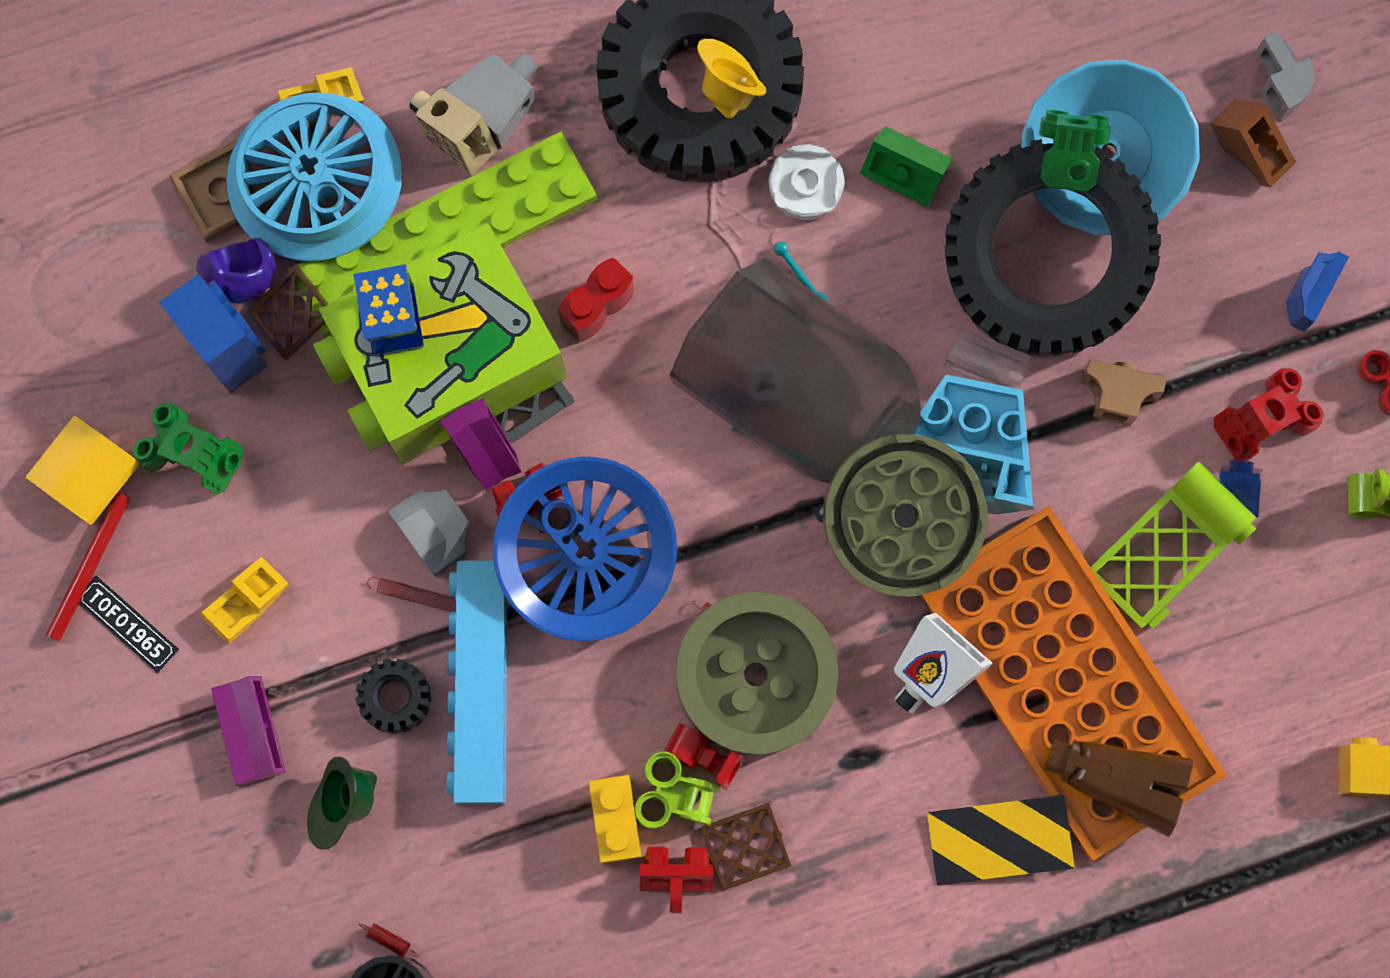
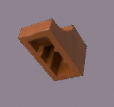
(1254, 138)

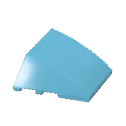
(990, 432)

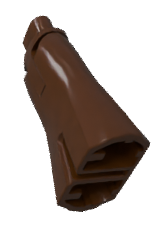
(1129, 780)

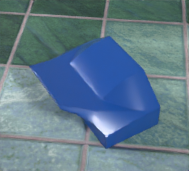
(1313, 289)

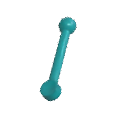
(782, 249)

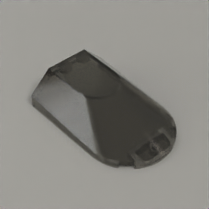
(795, 372)

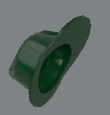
(340, 799)

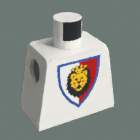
(936, 664)

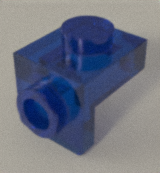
(1244, 483)

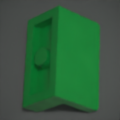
(905, 165)

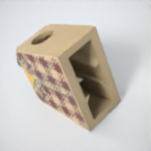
(454, 128)

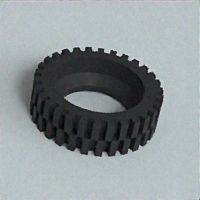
(1039, 326)

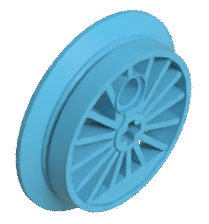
(345, 227)

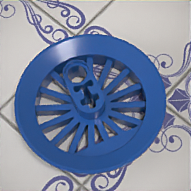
(627, 597)

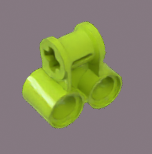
(1369, 494)
(676, 795)

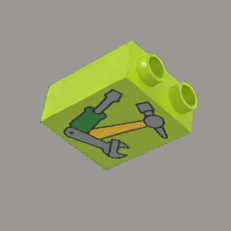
(477, 345)

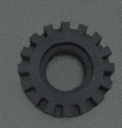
(369, 691)

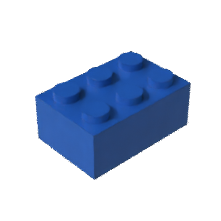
(216, 331)

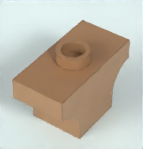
(1120, 389)

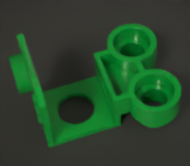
(1071, 159)
(208, 456)

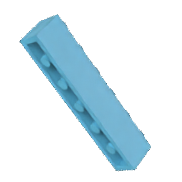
(479, 686)

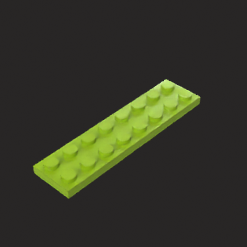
(511, 196)

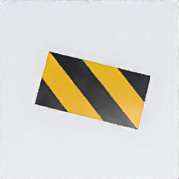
(1000, 840)

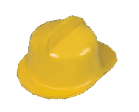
(728, 77)

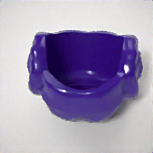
(239, 269)

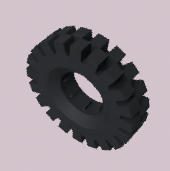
(685, 140)

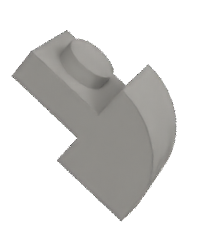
(1287, 80)

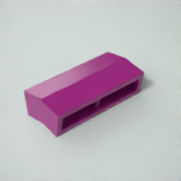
(482, 443)
(248, 730)

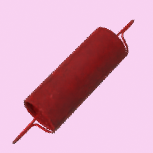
(388, 940)

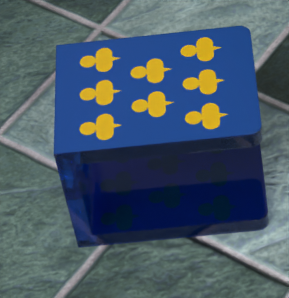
(389, 310)

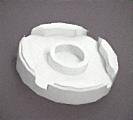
(806, 182)

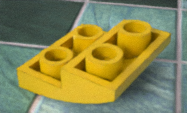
(82, 470)

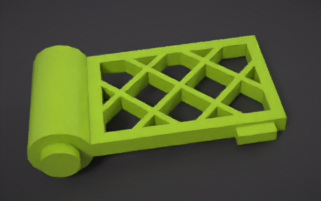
(1210, 509)

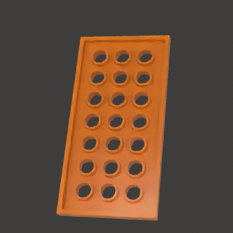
(1108, 632)

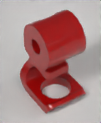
(694, 750)

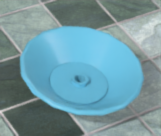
(1149, 131)

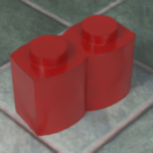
(605, 293)

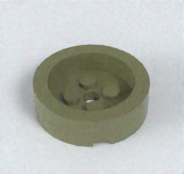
(863, 505)
(765, 632)

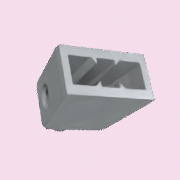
(498, 93)

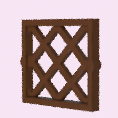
(274, 291)
(776, 836)

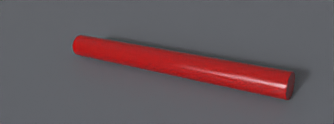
(87, 567)

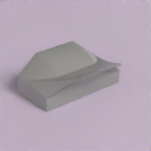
(433, 527)

